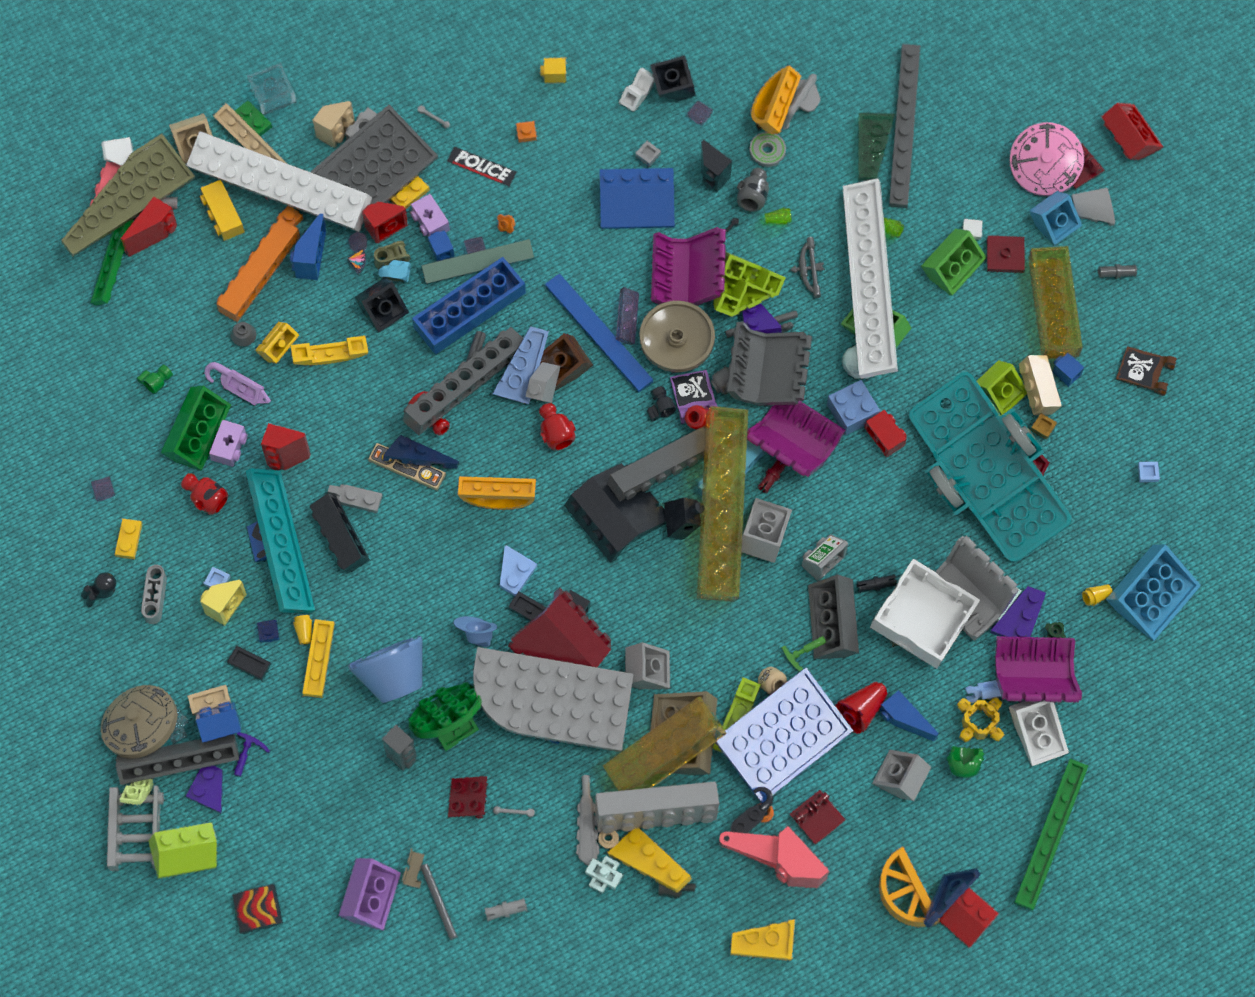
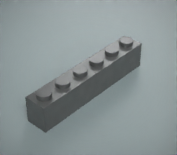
(658, 465)
(178, 759)

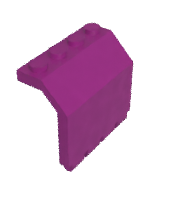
(688, 267)
(797, 436)
(1036, 669)

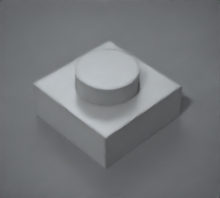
(648, 153)

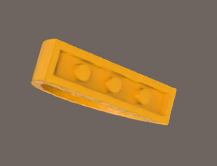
(775, 99)
(497, 492)
(910, 876)

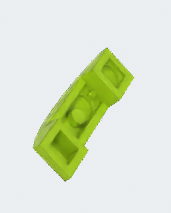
(741, 704)

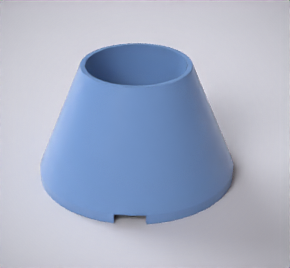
(392, 670)

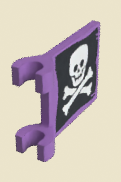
(692, 390)

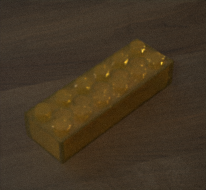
(1055, 302)
(665, 747)

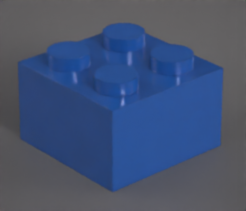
(218, 721)

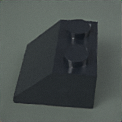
(673, 79)
(714, 167)
(382, 304)

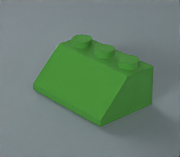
(954, 261)

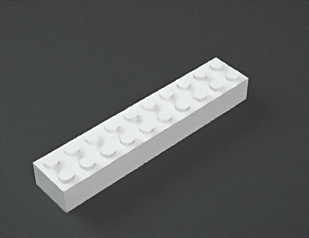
(278, 181)

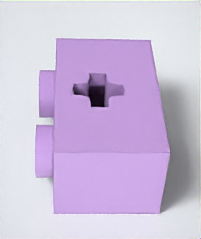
(429, 216)
(228, 433)

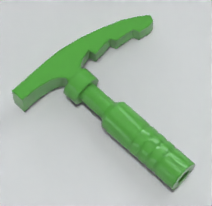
(806, 648)

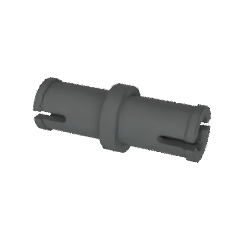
(1117, 271)

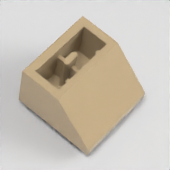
(333, 122)

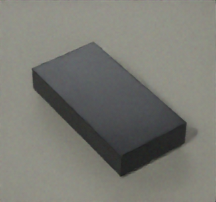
(249, 663)

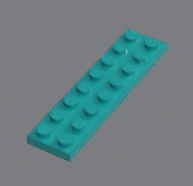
(280, 541)

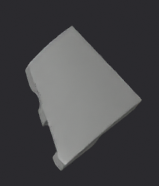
(1094, 206)

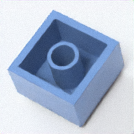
(852, 407)

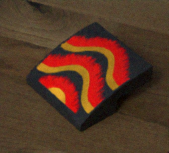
(257, 909)

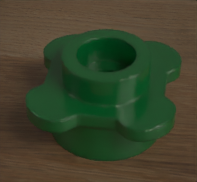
(1059, 627)

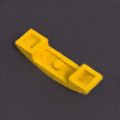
(329, 353)

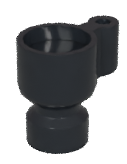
(663, 406)

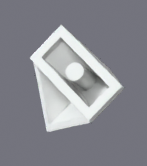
(117, 150)

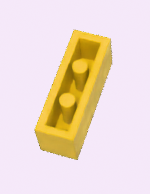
(221, 210)

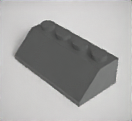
(834, 617)

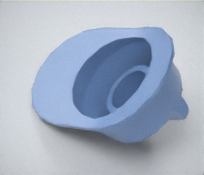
(476, 630)

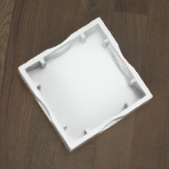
(924, 613)

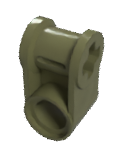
(391, 252)

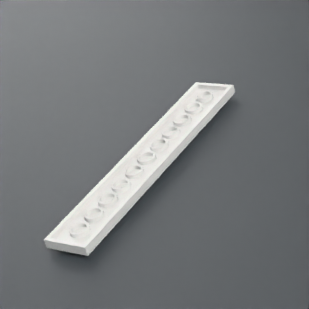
(870, 279)

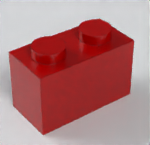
(886, 433)

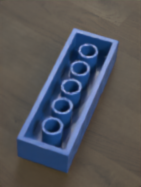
(469, 305)

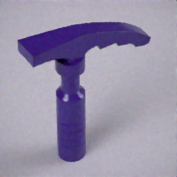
(243, 756)

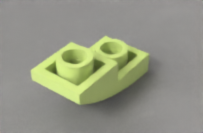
(137, 792)

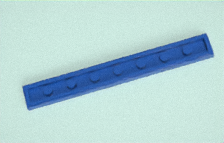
(599, 333)

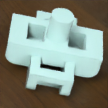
(602, 872)

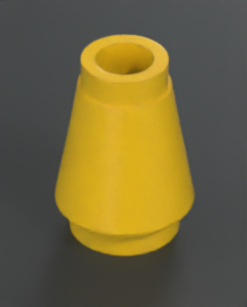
(1095, 595)
(303, 628)

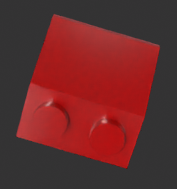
(384, 220)
(969, 917)

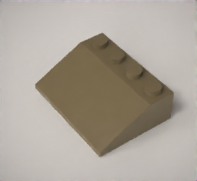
(667, 705)

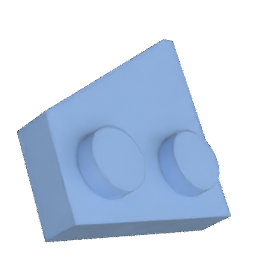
(515, 571)

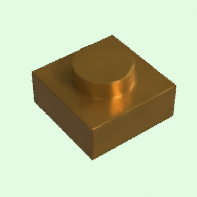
(1043, 426)

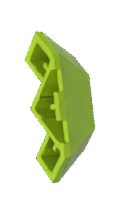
(746, 285)

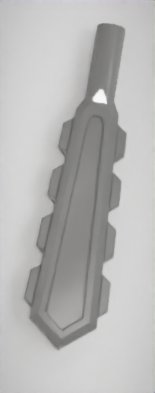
(587, 835)

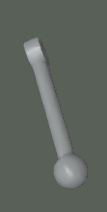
(421, 109)
(530, 812)

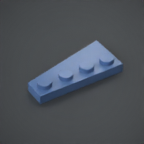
(522, 366)

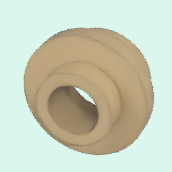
(608, 844)

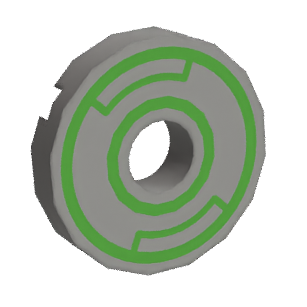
(767, 140)

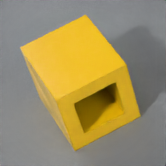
(554, 70)

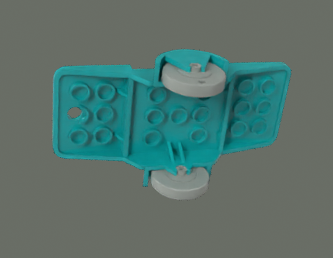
(989, 467)

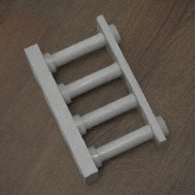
(116, 819)

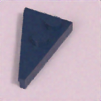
(415, 453)
(948, 891)

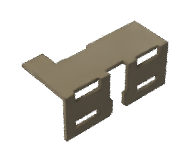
(415, 863)

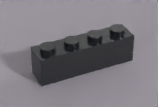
(339, 533)

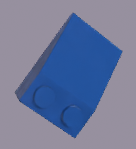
(309, 250)

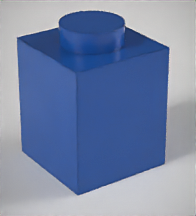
(440, 245)
(1067, 369)

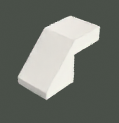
(638, 91)

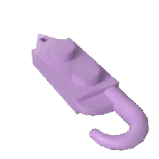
(238, 384)

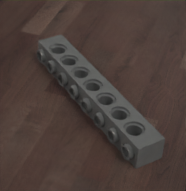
(500, 357)

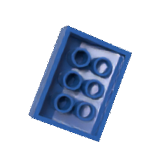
(637, 198)

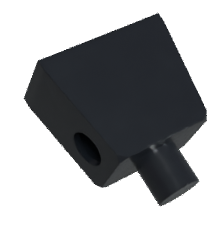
(682, 517)

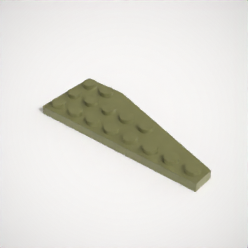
(146, 174)

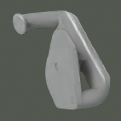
(805, 98)

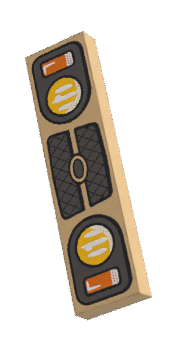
(424, 475)

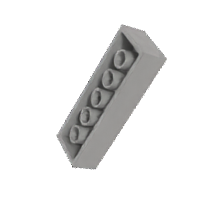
(656, 807)

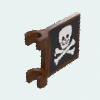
(1144, 369)

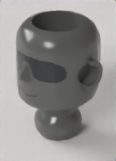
(753, 191)

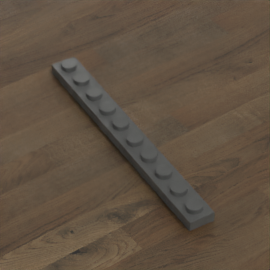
(904, 126)

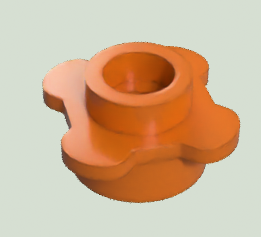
(506, 223)

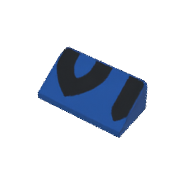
(256, 542)

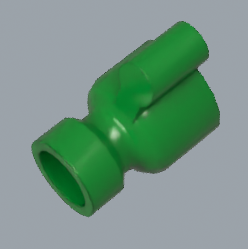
(155, 381)

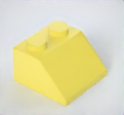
(223, 600)

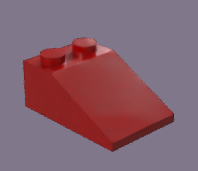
(150, 227)

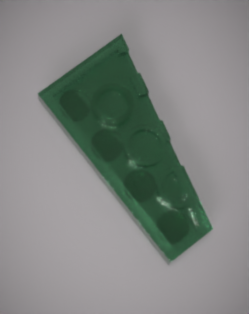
(872, 141)

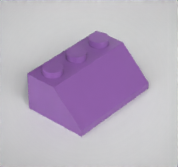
(369, 893)

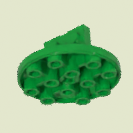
(447, 716)

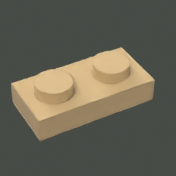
(208, 698)

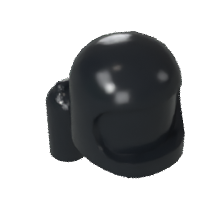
(102, 587)

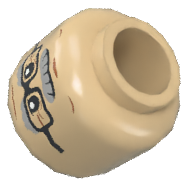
(771, 679)

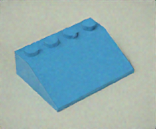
(1154, 591)

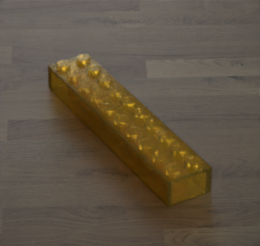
(723, 504)

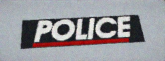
(481, 166)

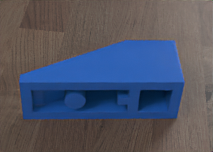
(905, 716)

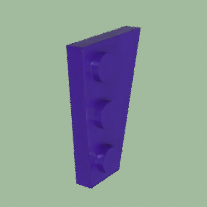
(1021, 616)

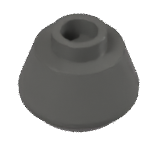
(243, 334)

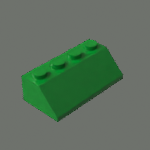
(196, 427)

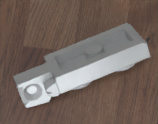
(357, 497)

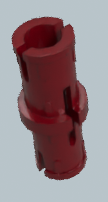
(771, 476)

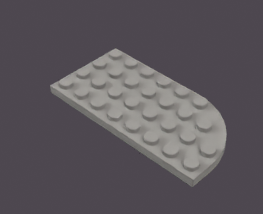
(553, 698)

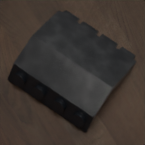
(613, 522)

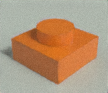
(526, 131)
(291, 216)

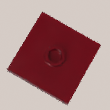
(1005, 254)

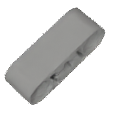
(160, 586)

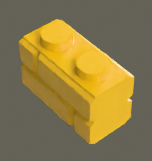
(277, 342)

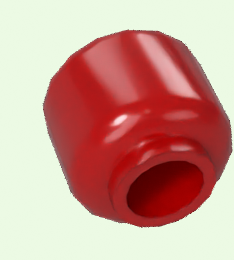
(696, 416)

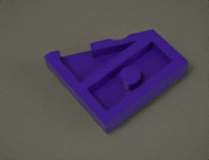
(760, 320)
(208, 788)

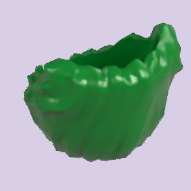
(965, 762)

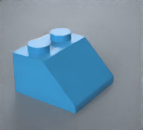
(1056, 217)

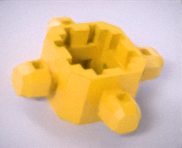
(971, 729)

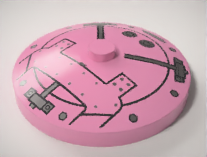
(1046, 159)

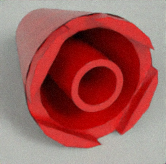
(862, 706)

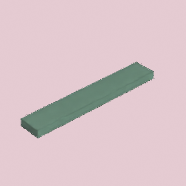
(476, 261)

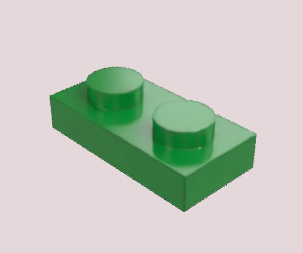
(254, 118)

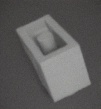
(543, 382)

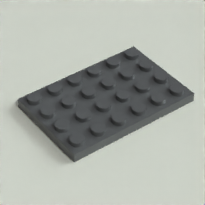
(379, 157)

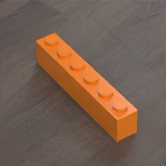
(258, 270)

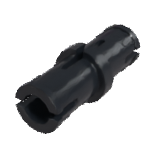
(876, 583)

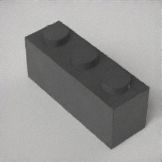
(399, 748)

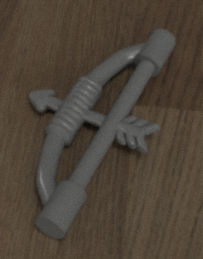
(815, 289)

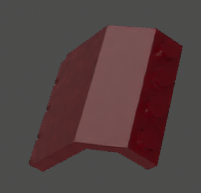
(563, 634)

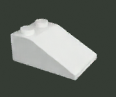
(1039, 730)

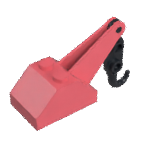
(786, 853)

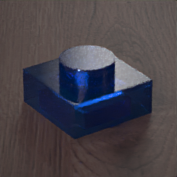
(268, 631)

